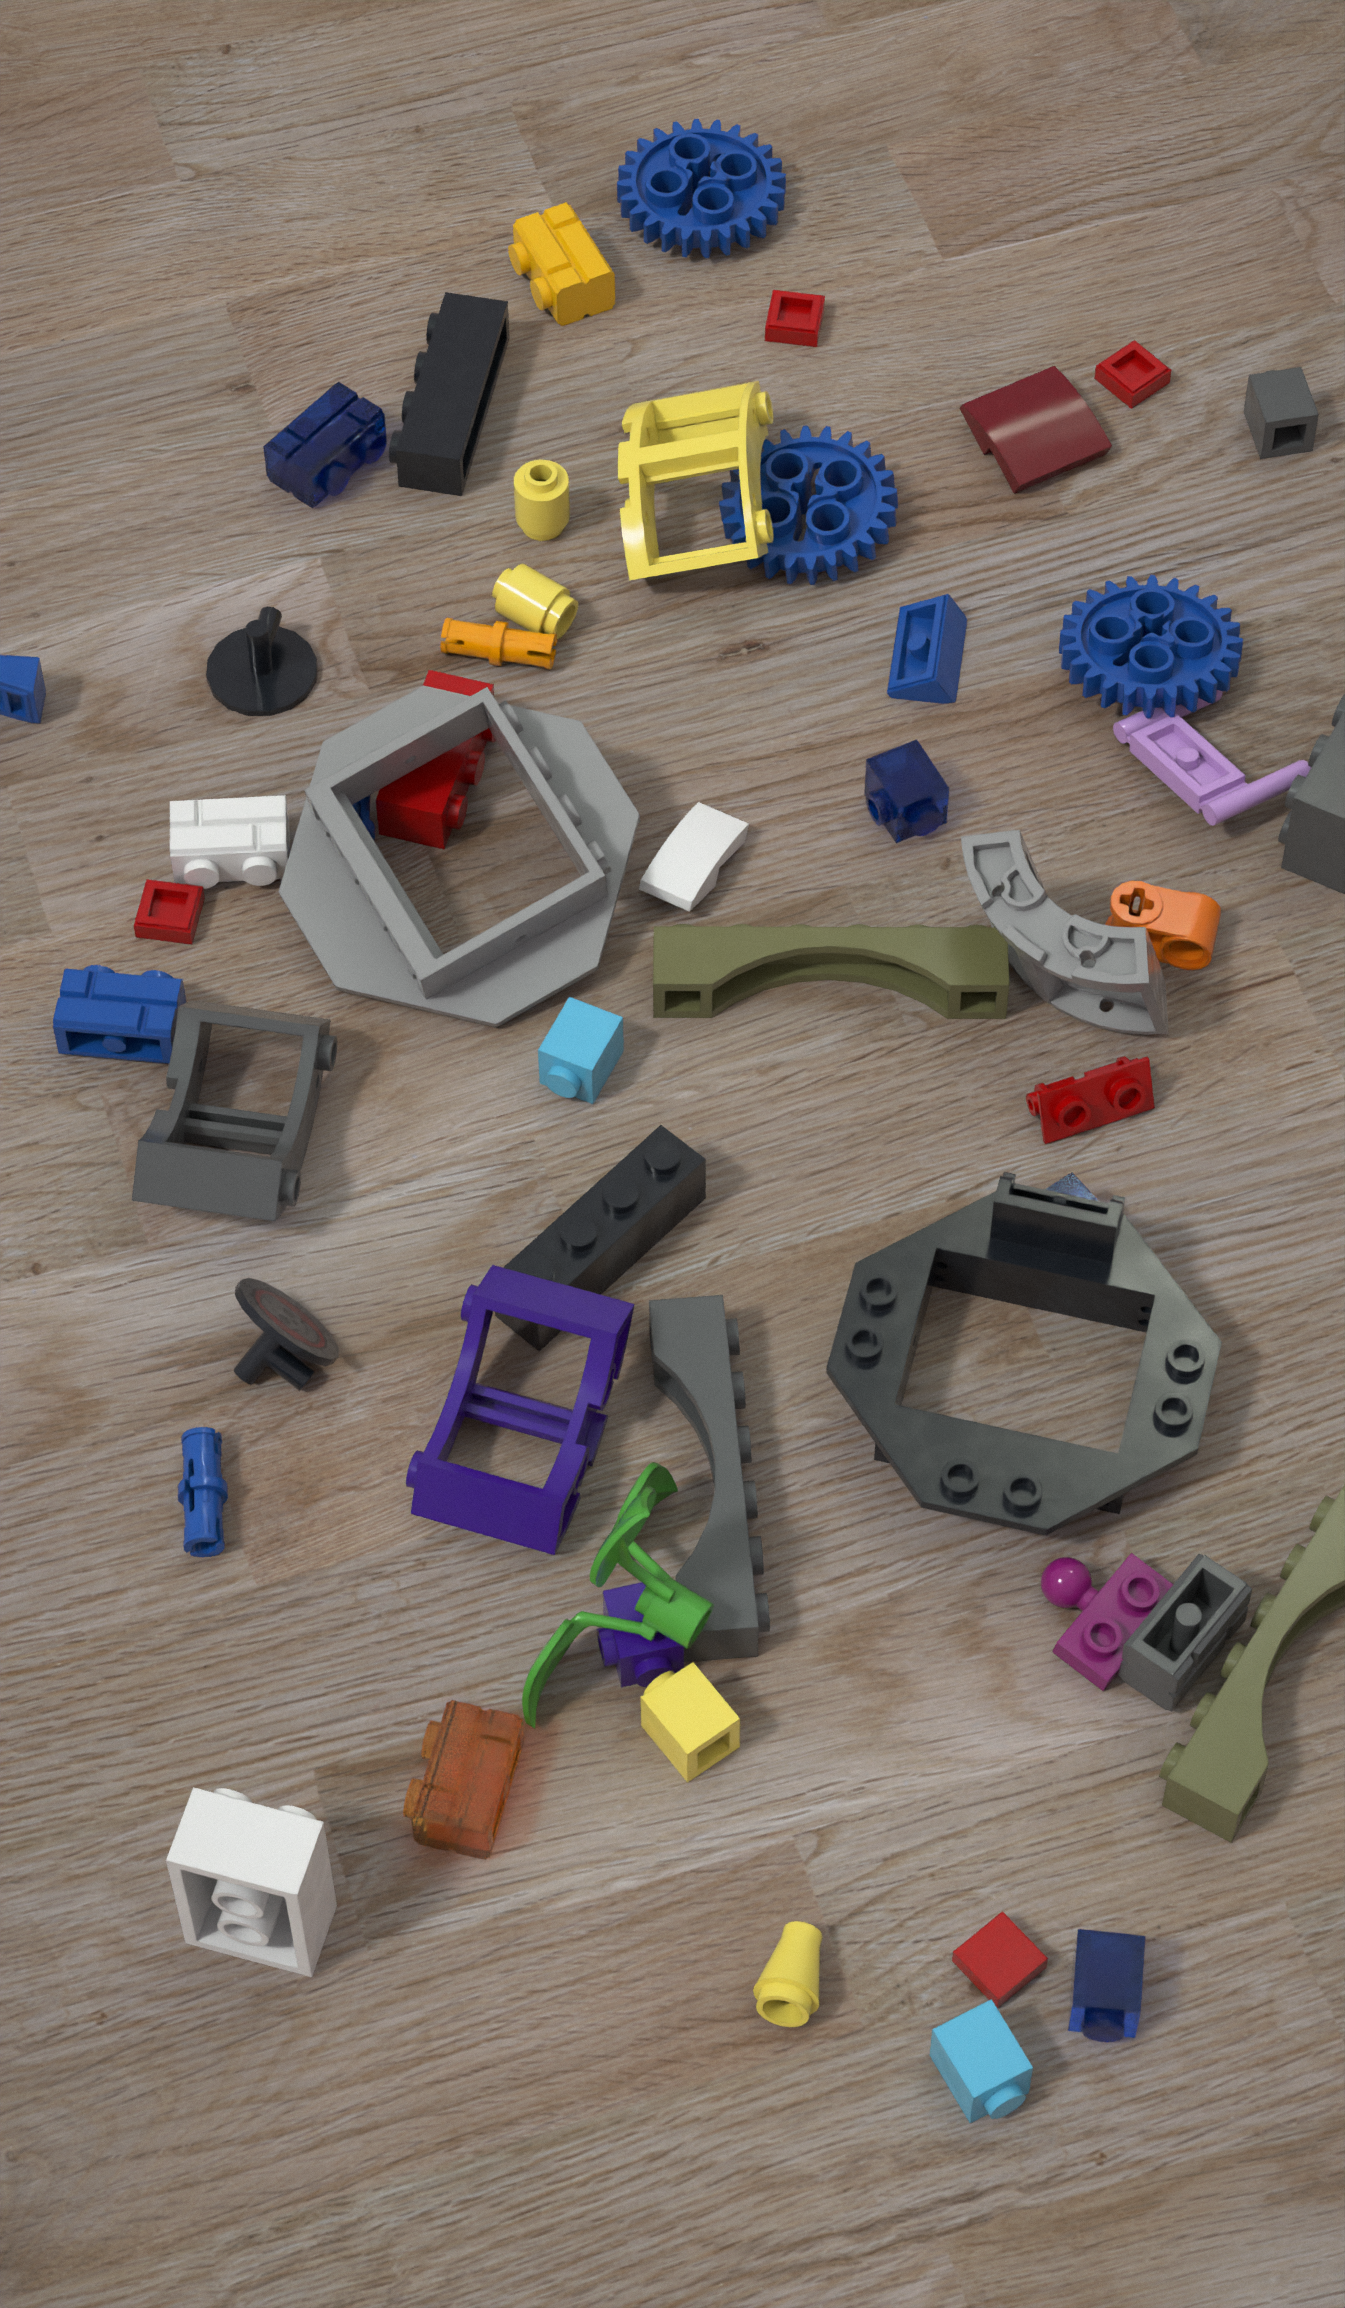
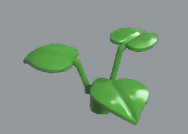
(664, 1602)

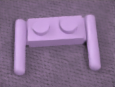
(1196, 767)

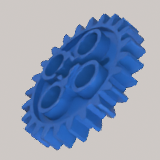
(701, 188)
(854, 513)
(1150, 646)

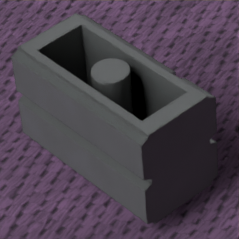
(1185, 1632)

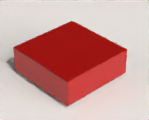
(794, 318)
(1132, 374)
(169, 912)
(999, 1959)

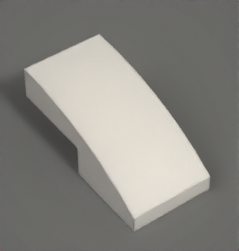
(692, 856)

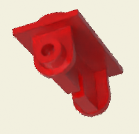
(1094, 1100)

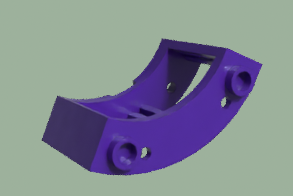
(497, 1504)

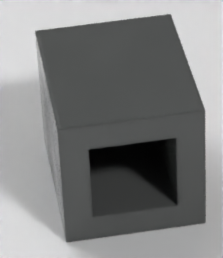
(1280, 412)

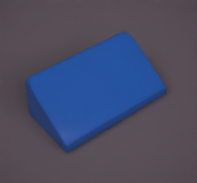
(928, 651)

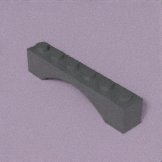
(693, 1369)

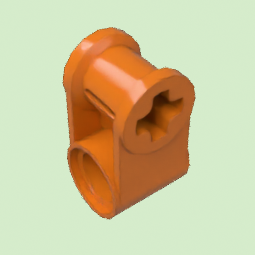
(1178, 922)

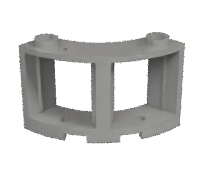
(1057, 949)

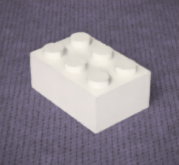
(252, 1880)

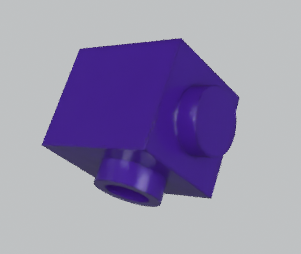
(634, 1656)

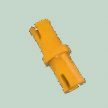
(498, 643)

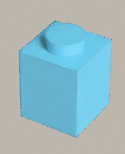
(580, 1050)
(981, 2063)

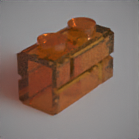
(466, 1779)

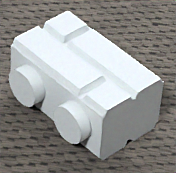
(229, 840)

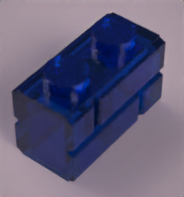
(326, 445)

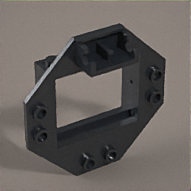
(1046, 1256)

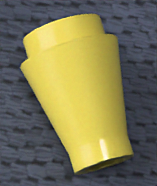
(790, 1981)

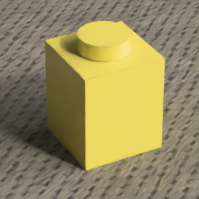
(689, 1720)

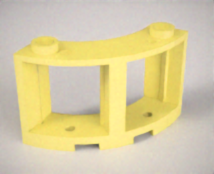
(685, 440)

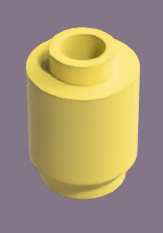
(541, 499)
(534, 601)

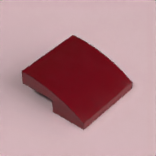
(1036, 428)

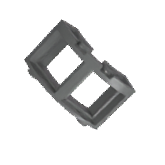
(222, 1179)

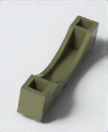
(946, 968)
(1226, 1760)

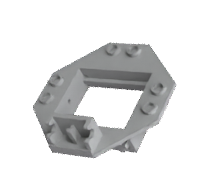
(366, 922)

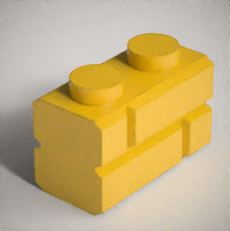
(562, 264)

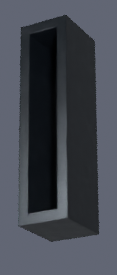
(450, 394)
(614, 1223)

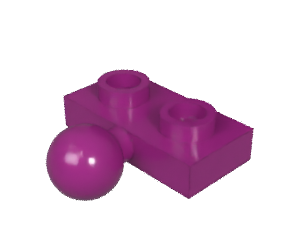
(1108, 1616)

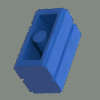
(117, 1014)

